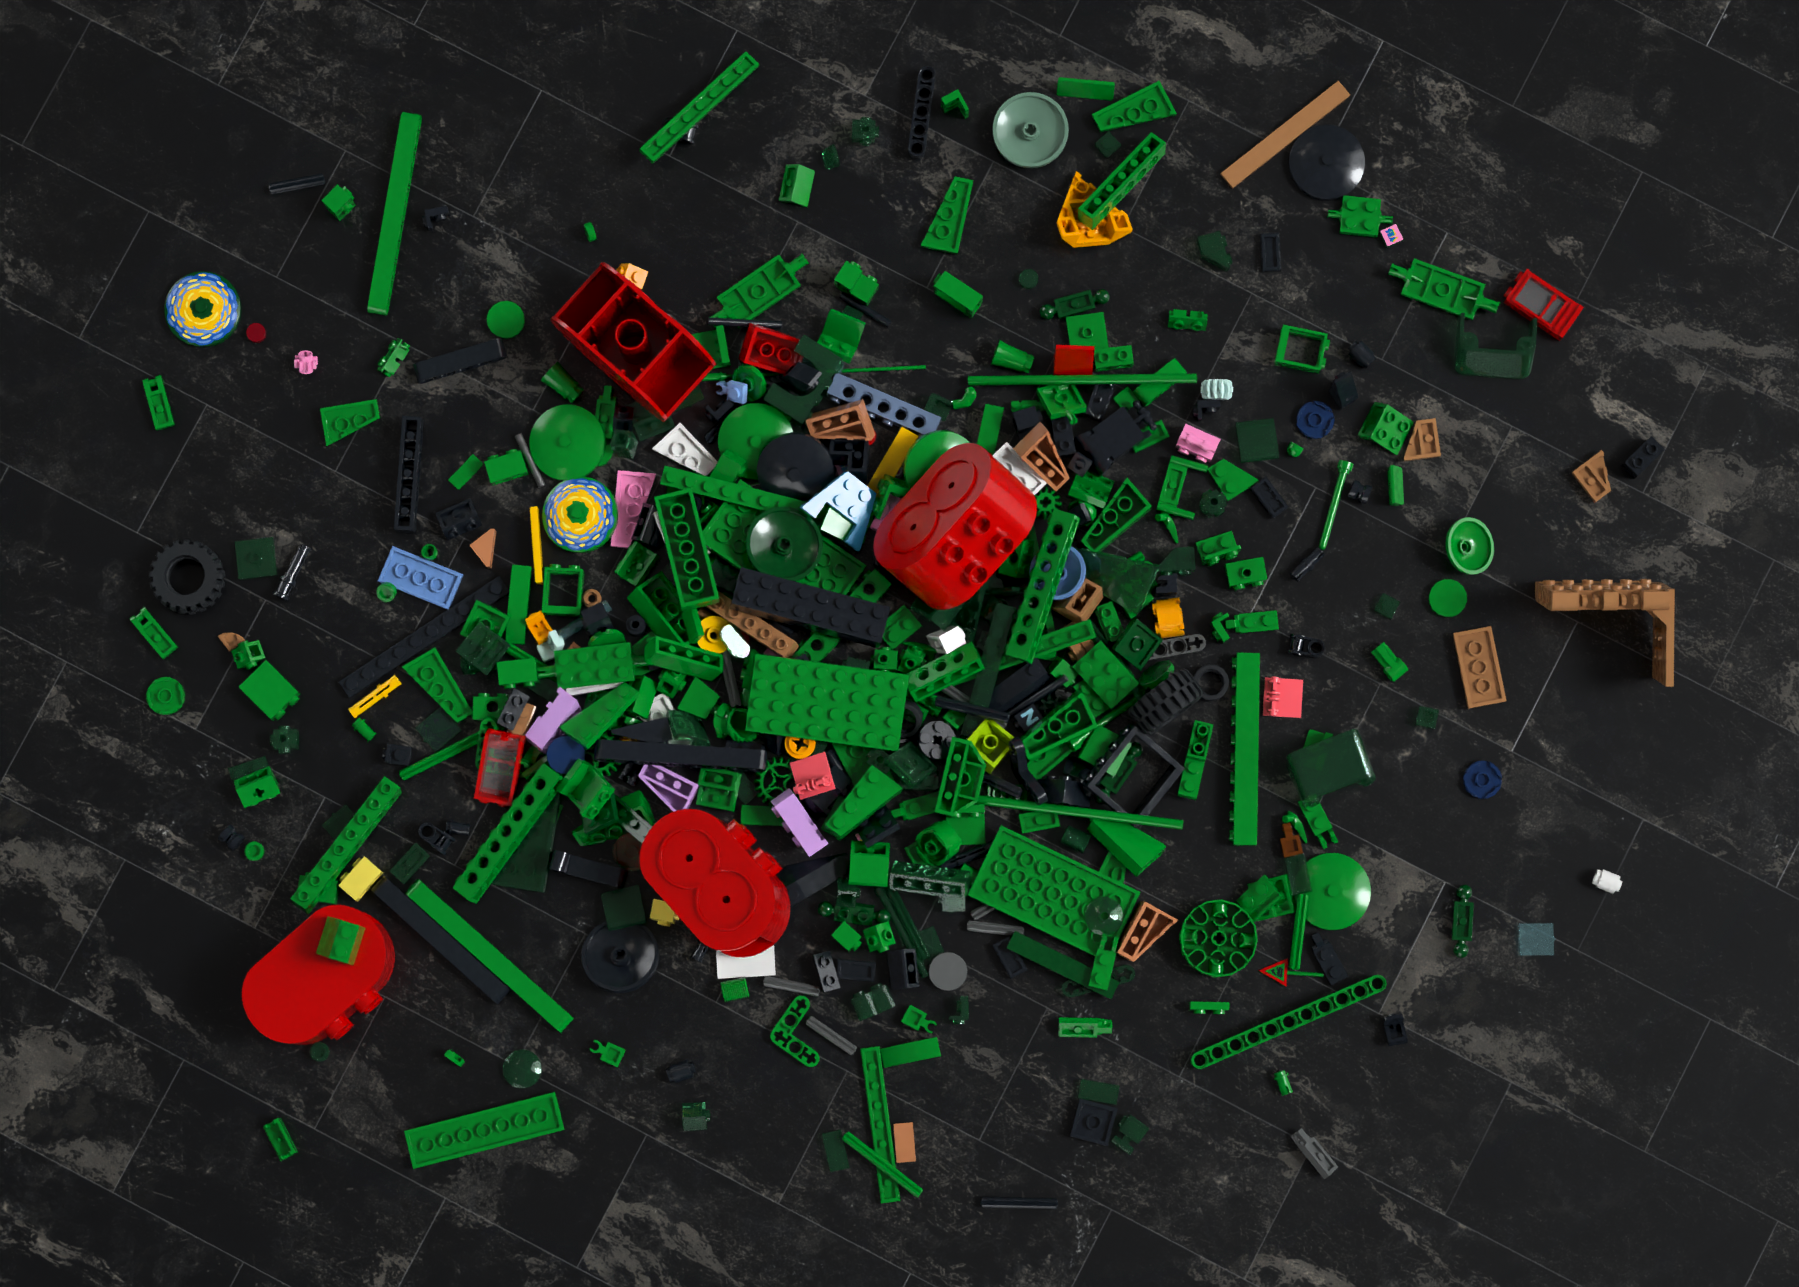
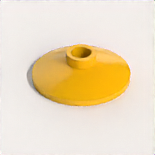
(709, 625)

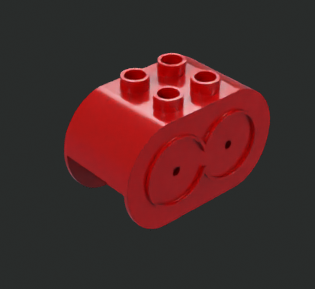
(633, 341)
(958, 530)
(716, 881)
(310, 997)

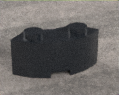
(820, 804)

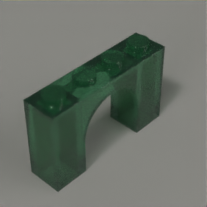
(800, 406)

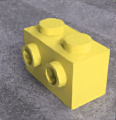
(360, 878)
(662, 913)

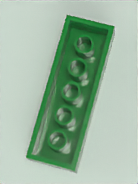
(686, 549)

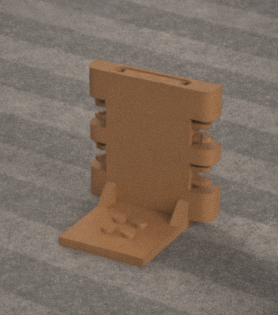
(1628, 594)

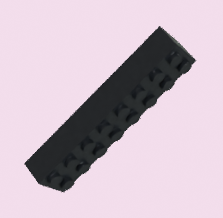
(809, 607)

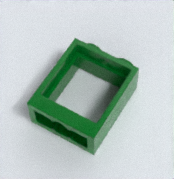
(957, 294)
(1324, 346)
(556, 569)

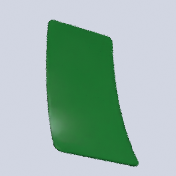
(466, 471)

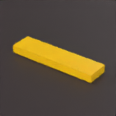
(894, 457)
(536, 545)

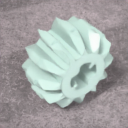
(1216, 389)

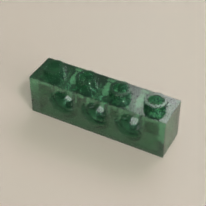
(929, 880)

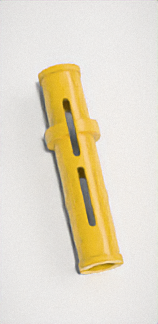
(394, 682)

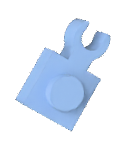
(735, 391)

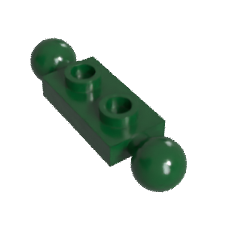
(1074, 304)
(1113, 784)
(861, 914)
(1462, 921)

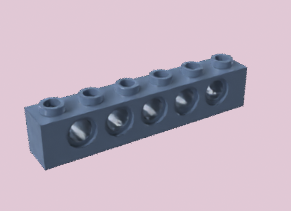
(841, 383)

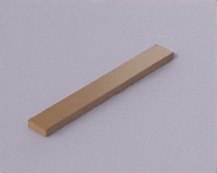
(1285, 134)

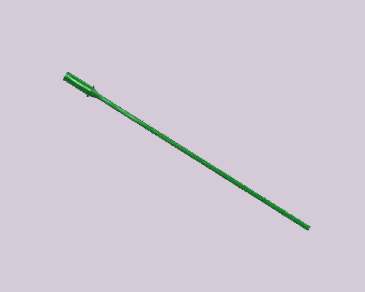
(721, 376)

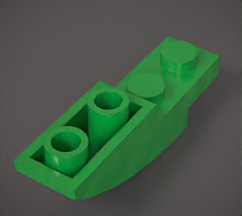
(1195, 760)

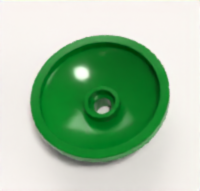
(1476, 544)

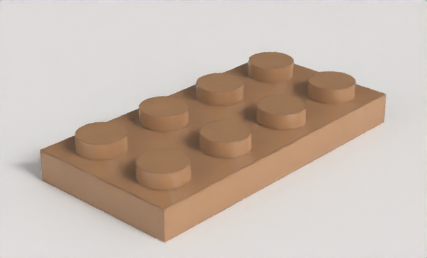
(1479, 667)

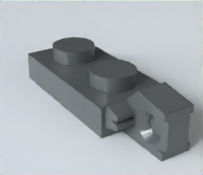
(1314, 1153)

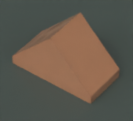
(484, 547)

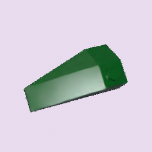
(636, 802)

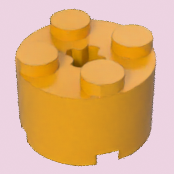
(1169, 618)

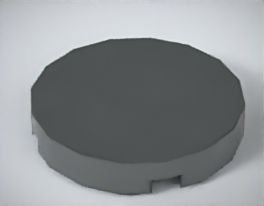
(947, 971)

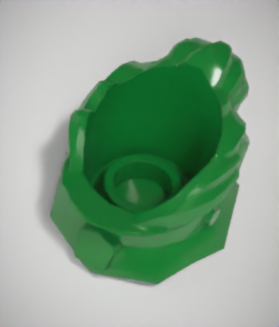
(732, 723)

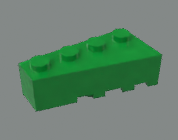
(1119, 515)
(1059, 726)
(866, 798)

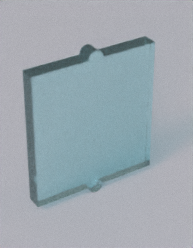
(1536, 939)

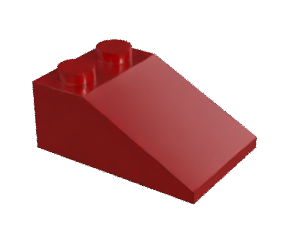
(769, 349)
(1073, 360)

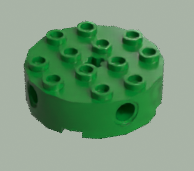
(1234, 927)

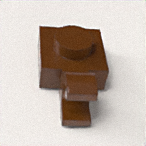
(1290, 844)

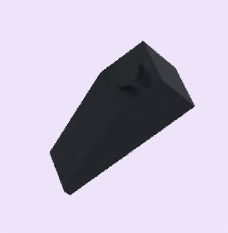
(651, 731)

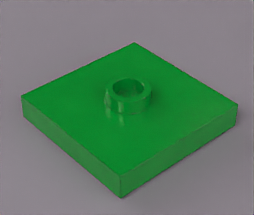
(1087, 330)

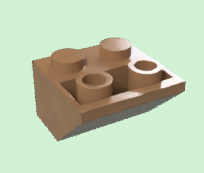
(1081, 604)

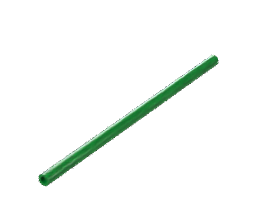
(1082, 379)
(1081, 812)

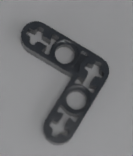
(1021, 771)

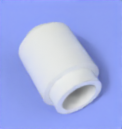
(1607, 881)

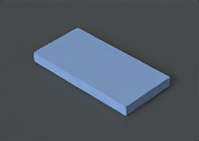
(421, 577)

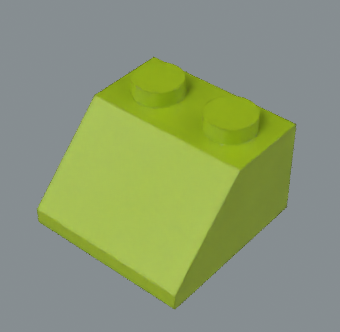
(991, 743)

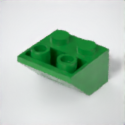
(870, 864)

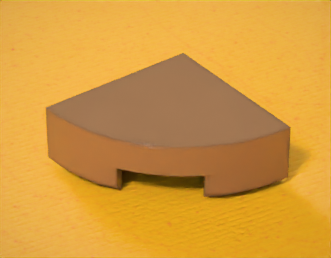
(231, 640)

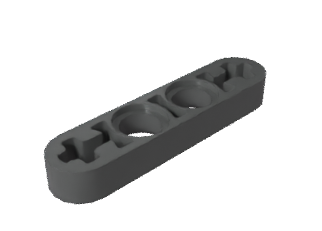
(1170, 652)

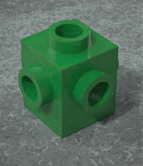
(885, 653)
(248, 654)
(911, 659)
(671, 682)
(879, 937)

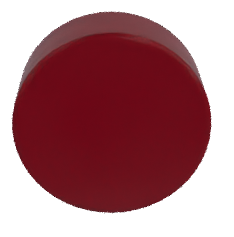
(256, 332)

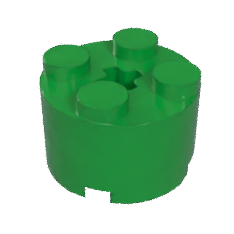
(938, 843)

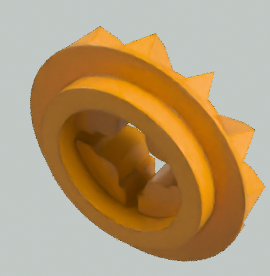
(803, 752)

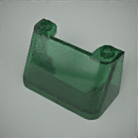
(1329, 766)

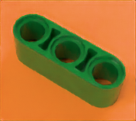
(1149, 392)

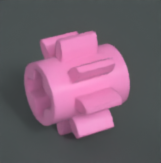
(305, 362)

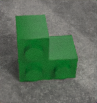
(854, 283)

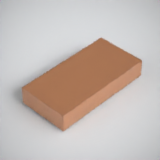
(904, 1142)

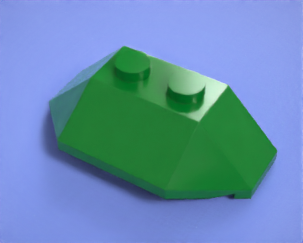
(961, 778)

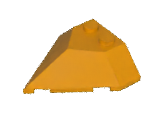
(1077, 234)

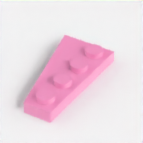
(631, 493)

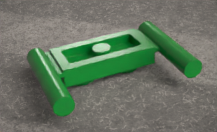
(1173, 486)

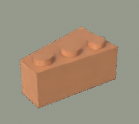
(844, 421)
(1042, 456)
(1143, 930)

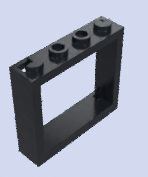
(1109, 757)

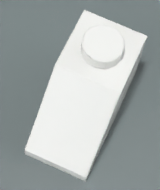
(947, 640)

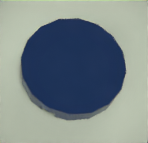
(1315, 420)
(563, 753)
(1482, 779)

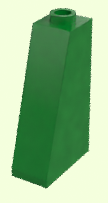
(1128, 844)

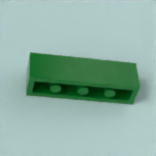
(683, 658)

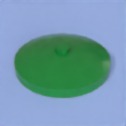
(749, 431)
(567, 442)
(926, 451)
(1338, 891)

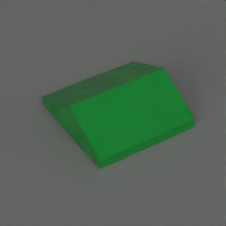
(489, 616)

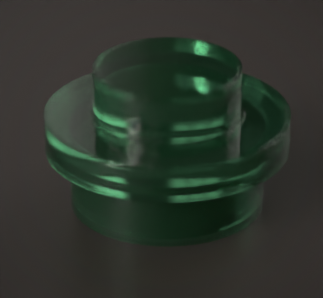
(319, 1051)

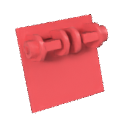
(1282, 697)
(812, 776)

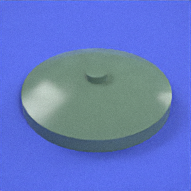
(1030, 130)

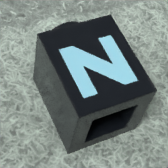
(1027, 718)

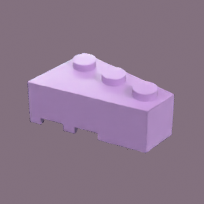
(547, 727)
(669, 787)
(798, 822)

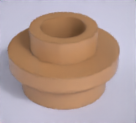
(591, 592)

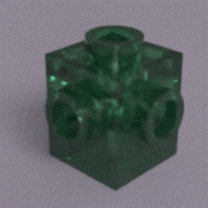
(861, 125)
(1209, 509)
(291, 742)

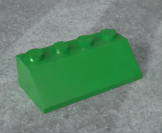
(652, 595)

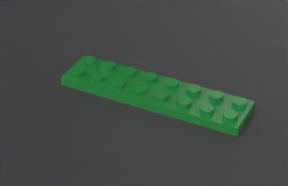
(484, 1130)

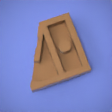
(1423, 441)
(1593, 477)

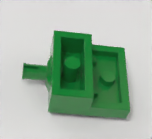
(718, 789)

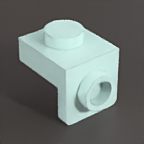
(553, 643)

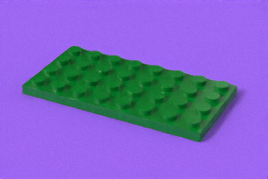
(727, 538)
(827, 702)
(1047, 889)

